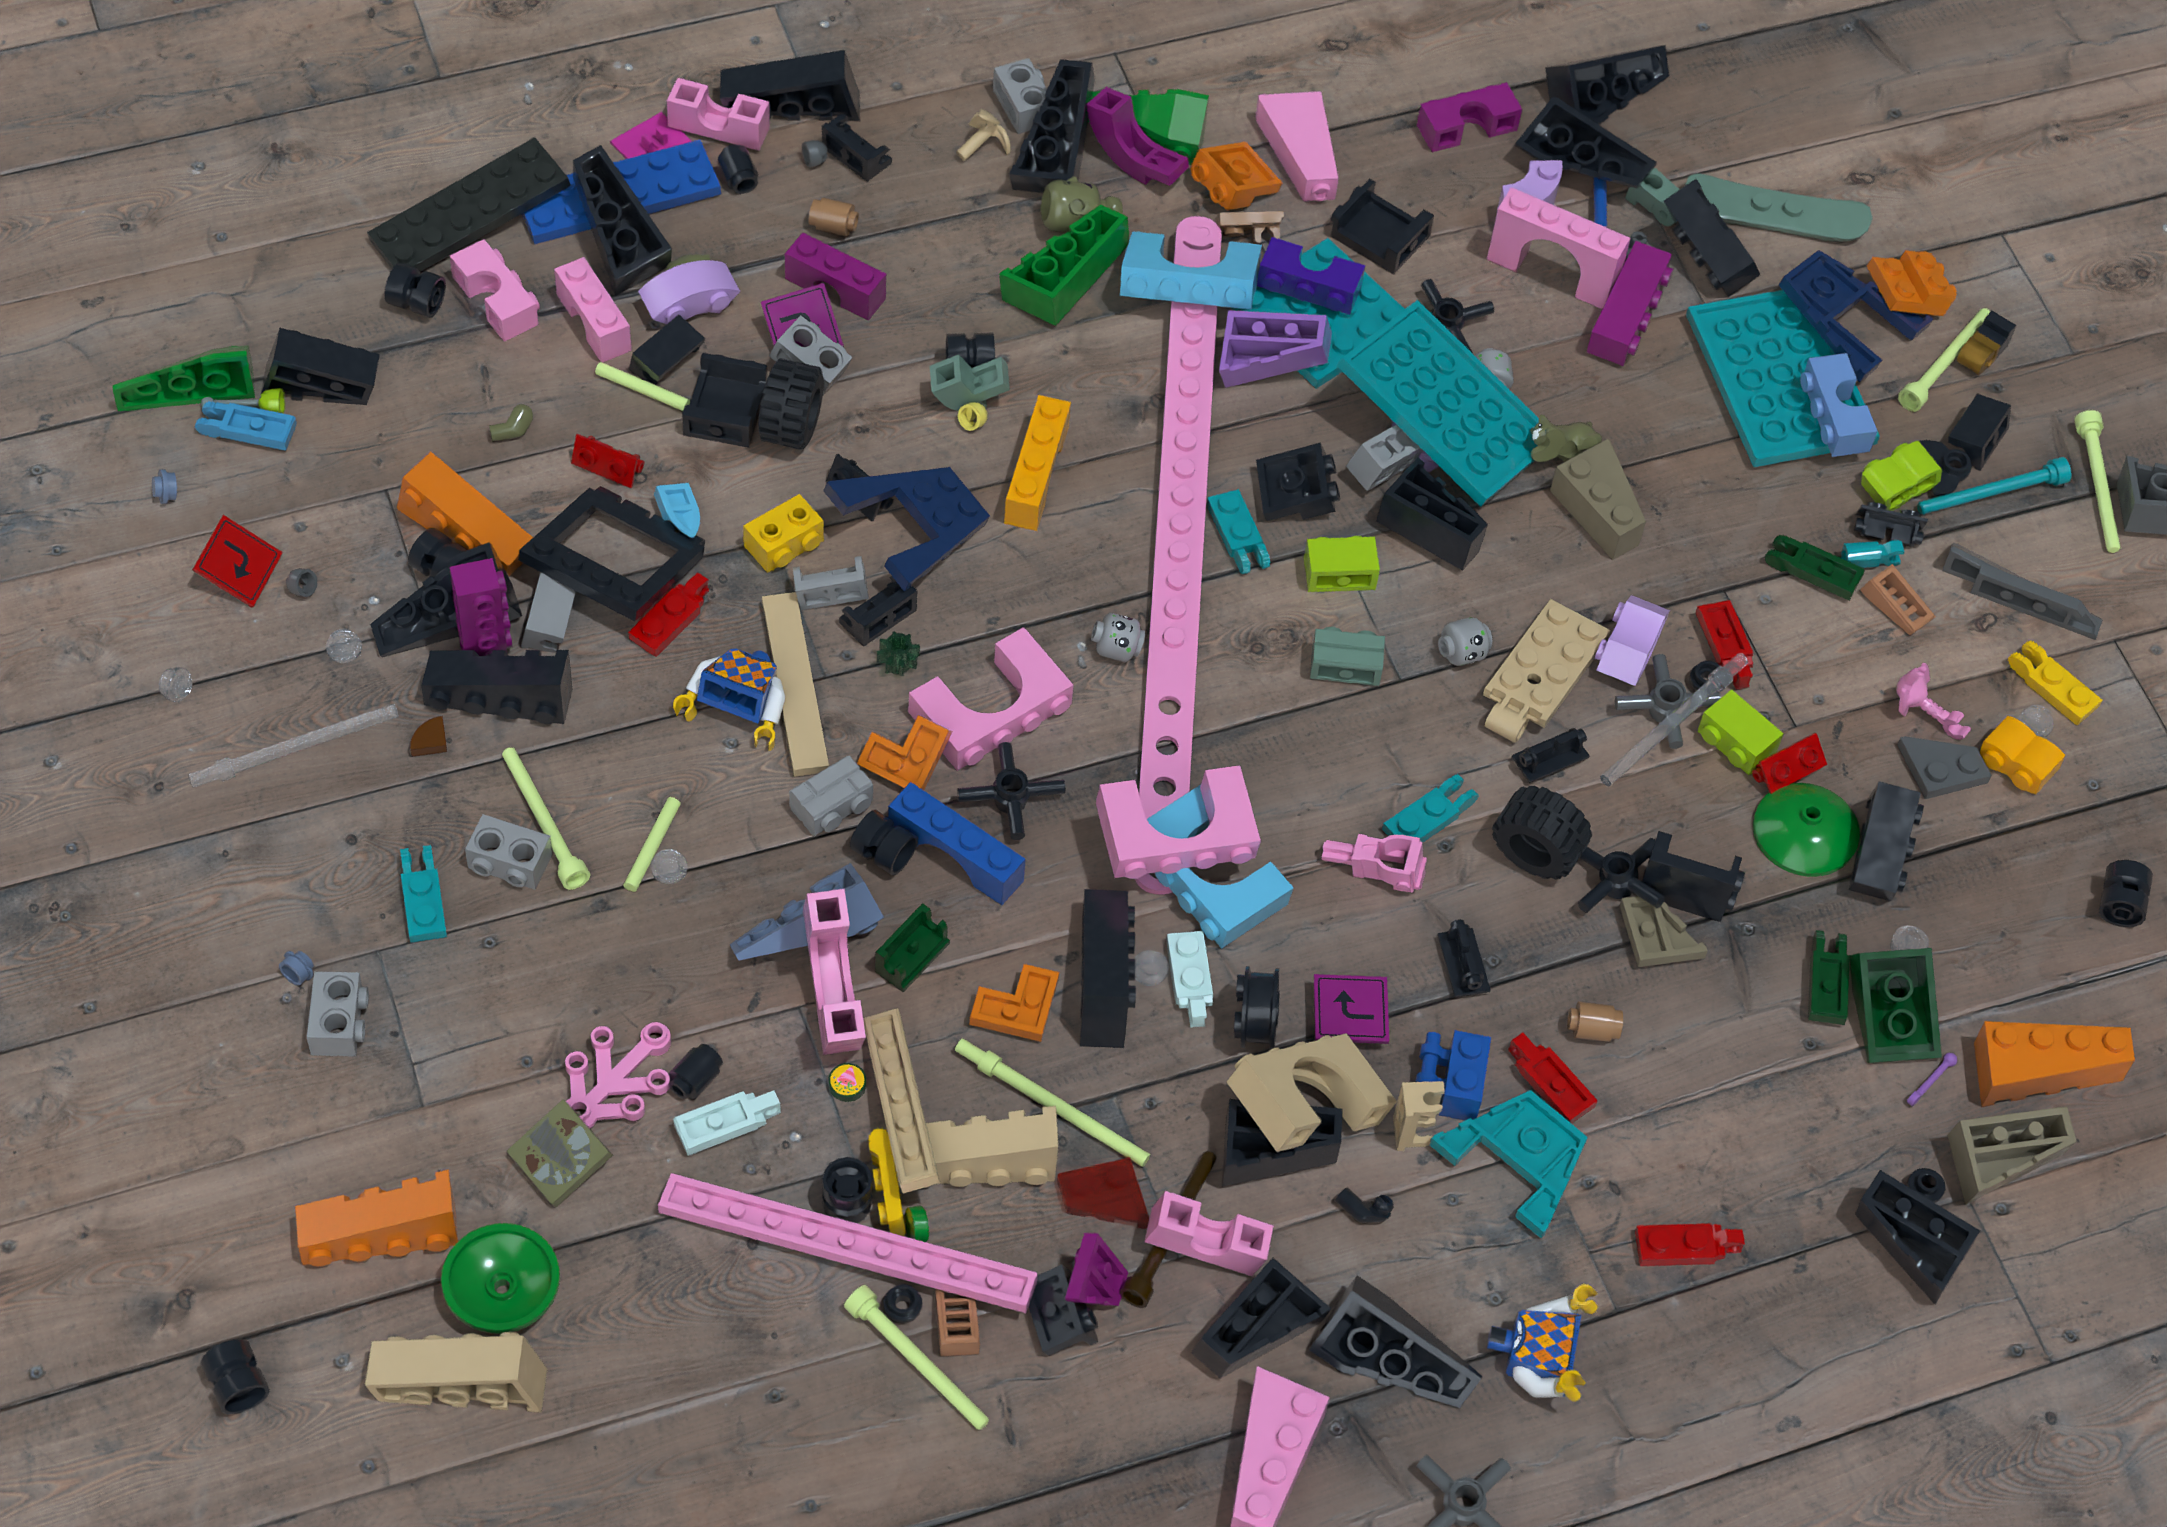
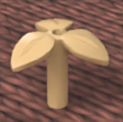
(987, 127)

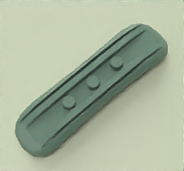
(1786, 212)

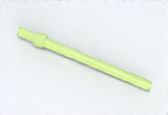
(992, 1064)

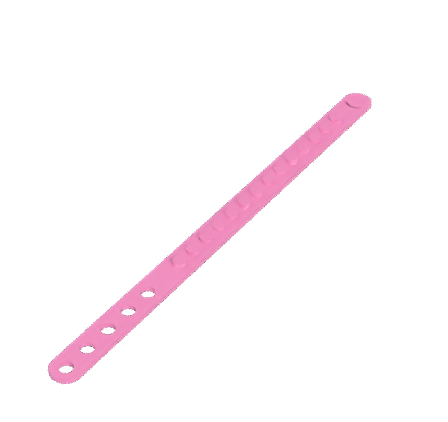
(1179, 532)

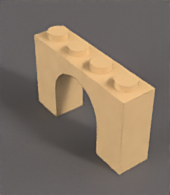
(1331, 1065)

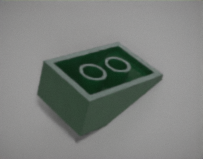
(1896, 1004)

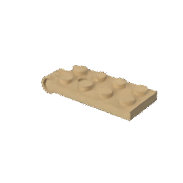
(1552, 653)

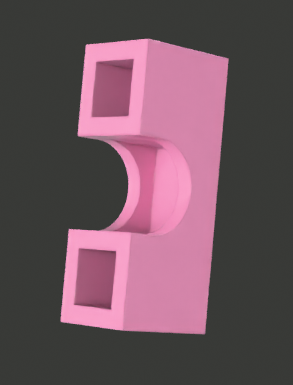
(695, 112)
(484, 270)
(585, 295)
(1232, 1244)

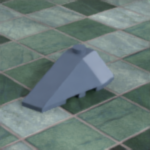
(790, 931)

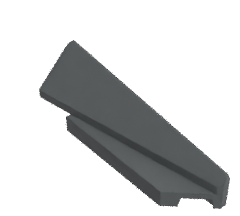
(2020, 594)

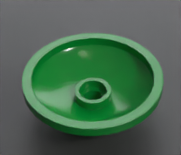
(1803, 843)
(495, 1258)

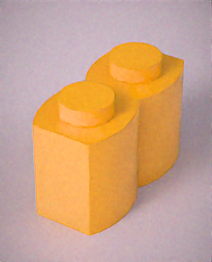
(2021, 755)

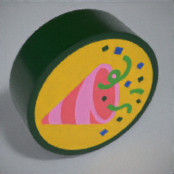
(847, 1082)

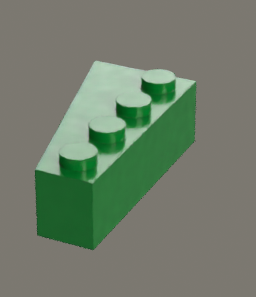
(1065, 269)

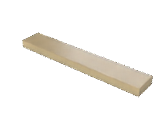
(793, 669)
(900, 1101)

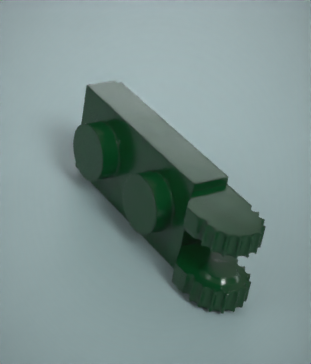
(1815, 566)
(1829, 981)

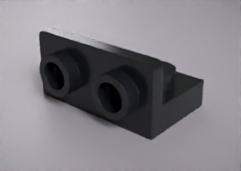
(1057, 1320)

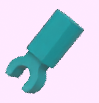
(1872, 553)

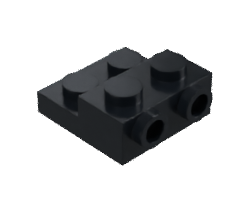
(1298, 483)

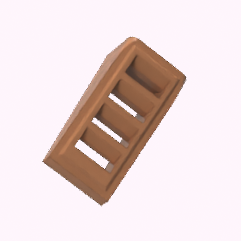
(1897, 585)
(957, 1344)

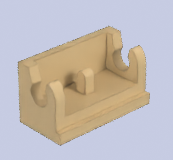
(1416, 1108)

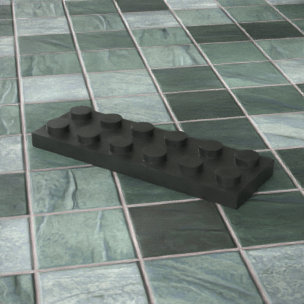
(470, 207)

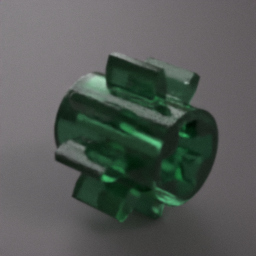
(898, 653)

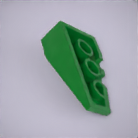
(1172, 119)

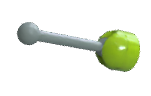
(269, 400)

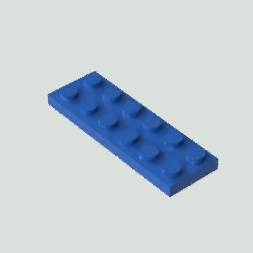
(656, 178)

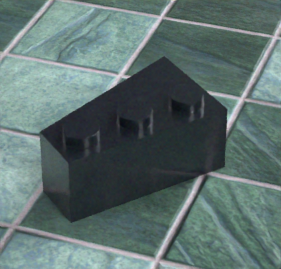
(1431, 517)
(1916, 1233)
(1259, 1320)

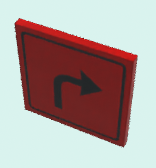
(237, 561)

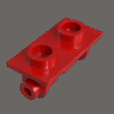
(606, 460)
(1790, 763)

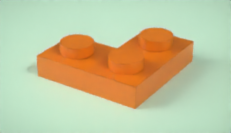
(910, 762)
(1021, 1013)

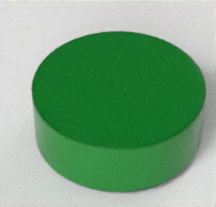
(917, 1223)

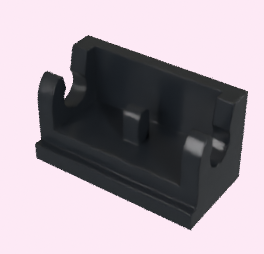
(853, 149)
(665, 350)
(1981, 429)
(879, 612)

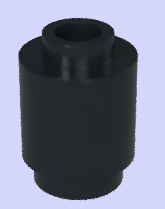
(738, 168)
(695, 1071)

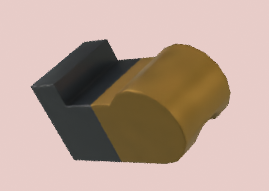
(1987, 343)

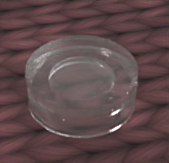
(1909, 938)

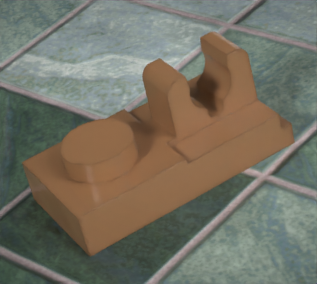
(1235, 223)

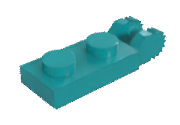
(1237, 529)
(1431, 811)
(422, 898)

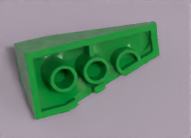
(213, 374)

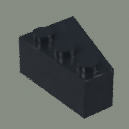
(1710, 239)
(320, 368)
(1886, 841)
(1252, 1156)

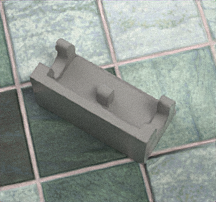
(831, 586)
(548, 615)

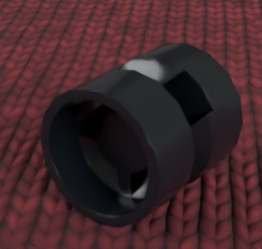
(419, 291)
(973, 350)
(432, 552)
(887, 844)
(2125, 893)
(847, 1189)
(235, 1376)

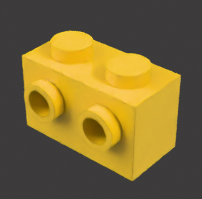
(783, 533)

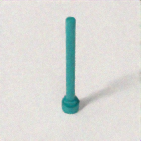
(2055, 472)

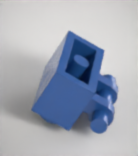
(1464, 1073)

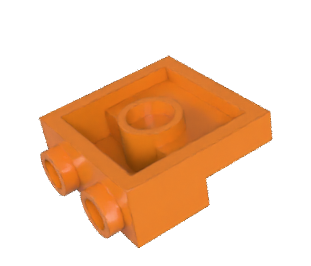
(1234, 174)
(1913, 283)

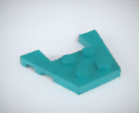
(1531, 1141)

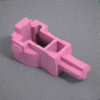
(1367, 857)

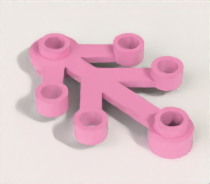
(615, 1080)

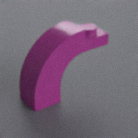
(1125, 142)

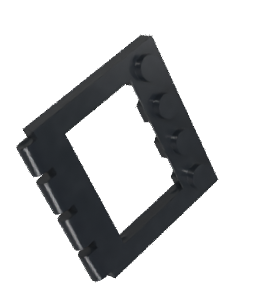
(593, 579)

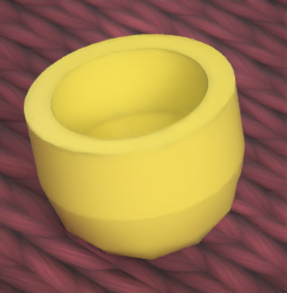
(969, 412)

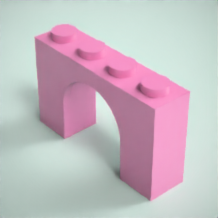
(1595, 247)
(1041, 689)
(1140, 849)
(826, 934)

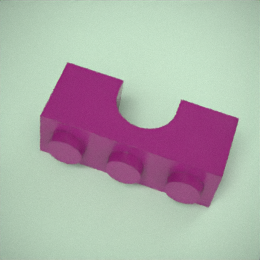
(1490, 107)
(857, 283)

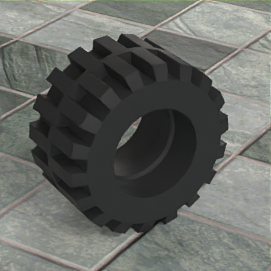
(791, 404)
(1542, 832)

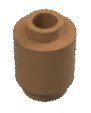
(833, 216)
(1595, 1021)

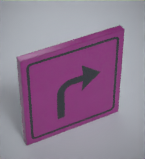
(810, 303)
(1352, 1007)

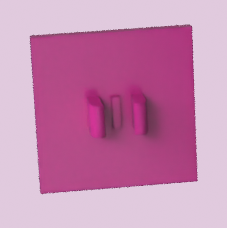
(648, 137)

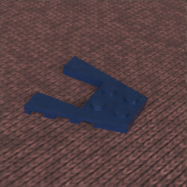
(1827, 290)
(932, 498)

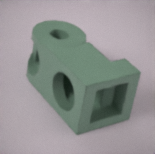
(1652, 196)

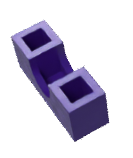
(1331, 288)

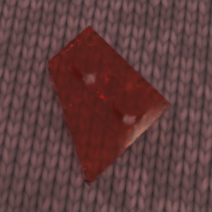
(1105, 1192)

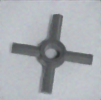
(1666, 689)
(1464, 1487)

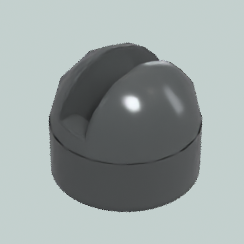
(814, 152)
(302, 576)

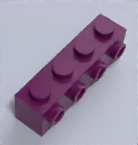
(1629, 303)
(481, 607)

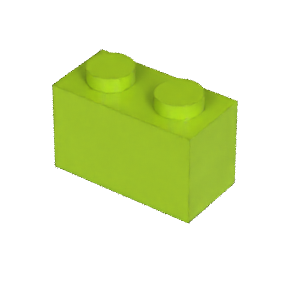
(1341, 564)
(1739, 732)

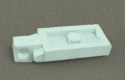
(1190, 974)
(725, 1120)

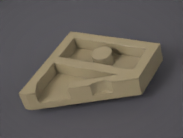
(1658, 934)

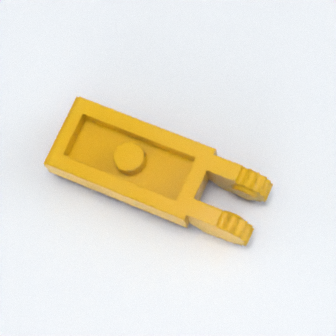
(2054, 683)
(887, 1181)

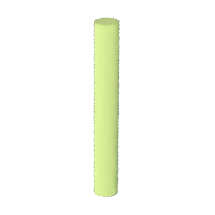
(641, 386)
(652, 844)

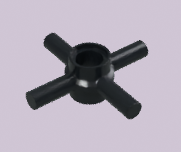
(1451, 311)
(1011, 802)
(1619, 877)

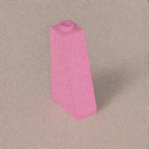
(1301, 140)

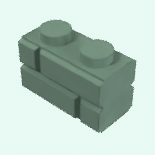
(1347, 656)

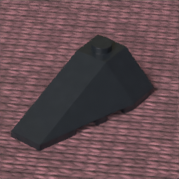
(1607, 82)
(1583, 146)
(430, 611)
(1384, 1342)

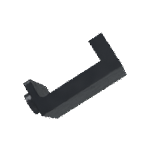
(1379, 228)
(725, 400)
(1692, 884)

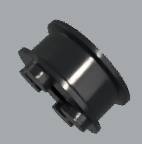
(1260, 1007)

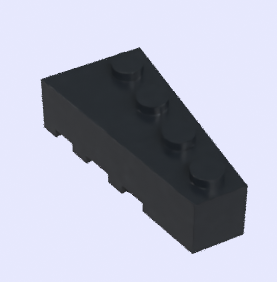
(797, 86)
(1058, 130)
(622, 228)
(500, 684)
(1106, 967)

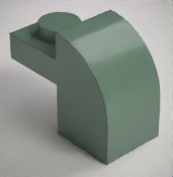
(958, 384)

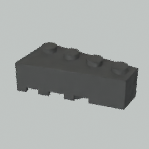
(2143, 497)

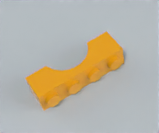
(1036, 461)

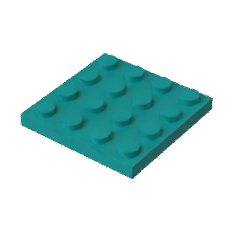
(1370, 312)

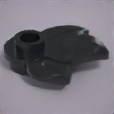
(1946, 459)

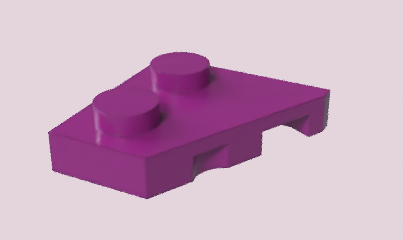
(1096, 1274)

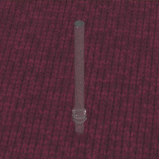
(1717, 681)
(226, 768)

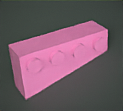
(1275, 1446)

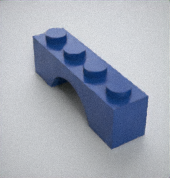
(988, 862)

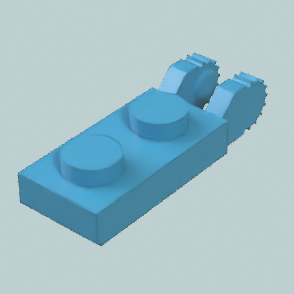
(247, 424)

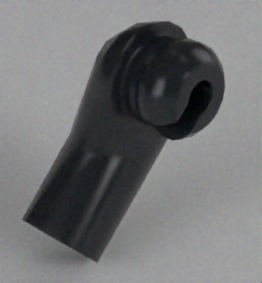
(1365, 1211)

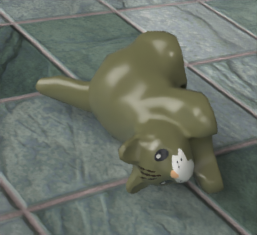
(1562, 440)

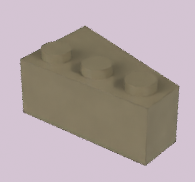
(1600, 498)
(2007, 1146)

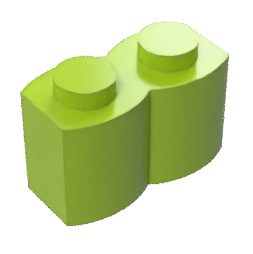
(1901, 476)

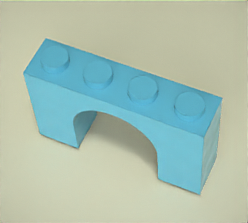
(1224, 284)
(1220, 909)

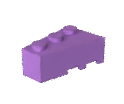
(1271, 345)

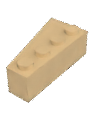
(996, 1150)
(457, 1371)

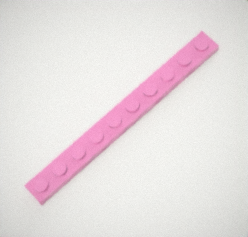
(848, 1243)

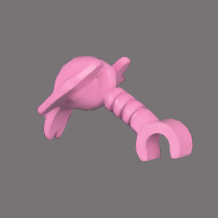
(1913, 693)

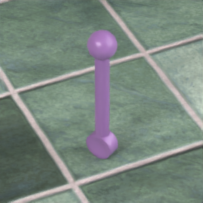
(1949, 1060)

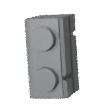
(831, 796)

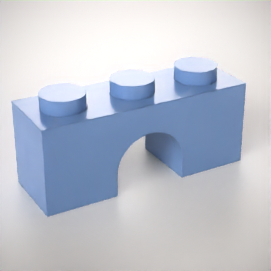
(1842, 426)

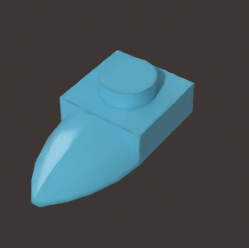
(679, 506)

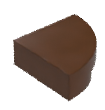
(429, 738)

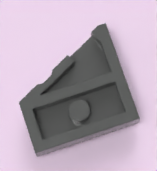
(1943, 766)

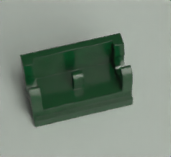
(911, 948)

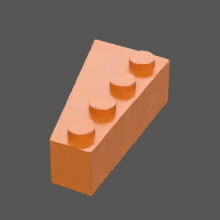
(445, 501)
(2045, 1058)
(379, 1222)

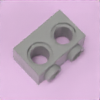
(1020, 92)
(817, 349)
(1383, 457)
(512, 845)
(332, 1014)

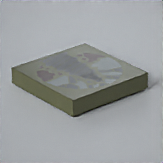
(559, 1153)

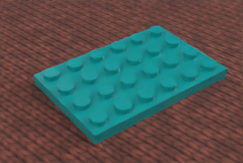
(1757, 359)
(1445, 401)

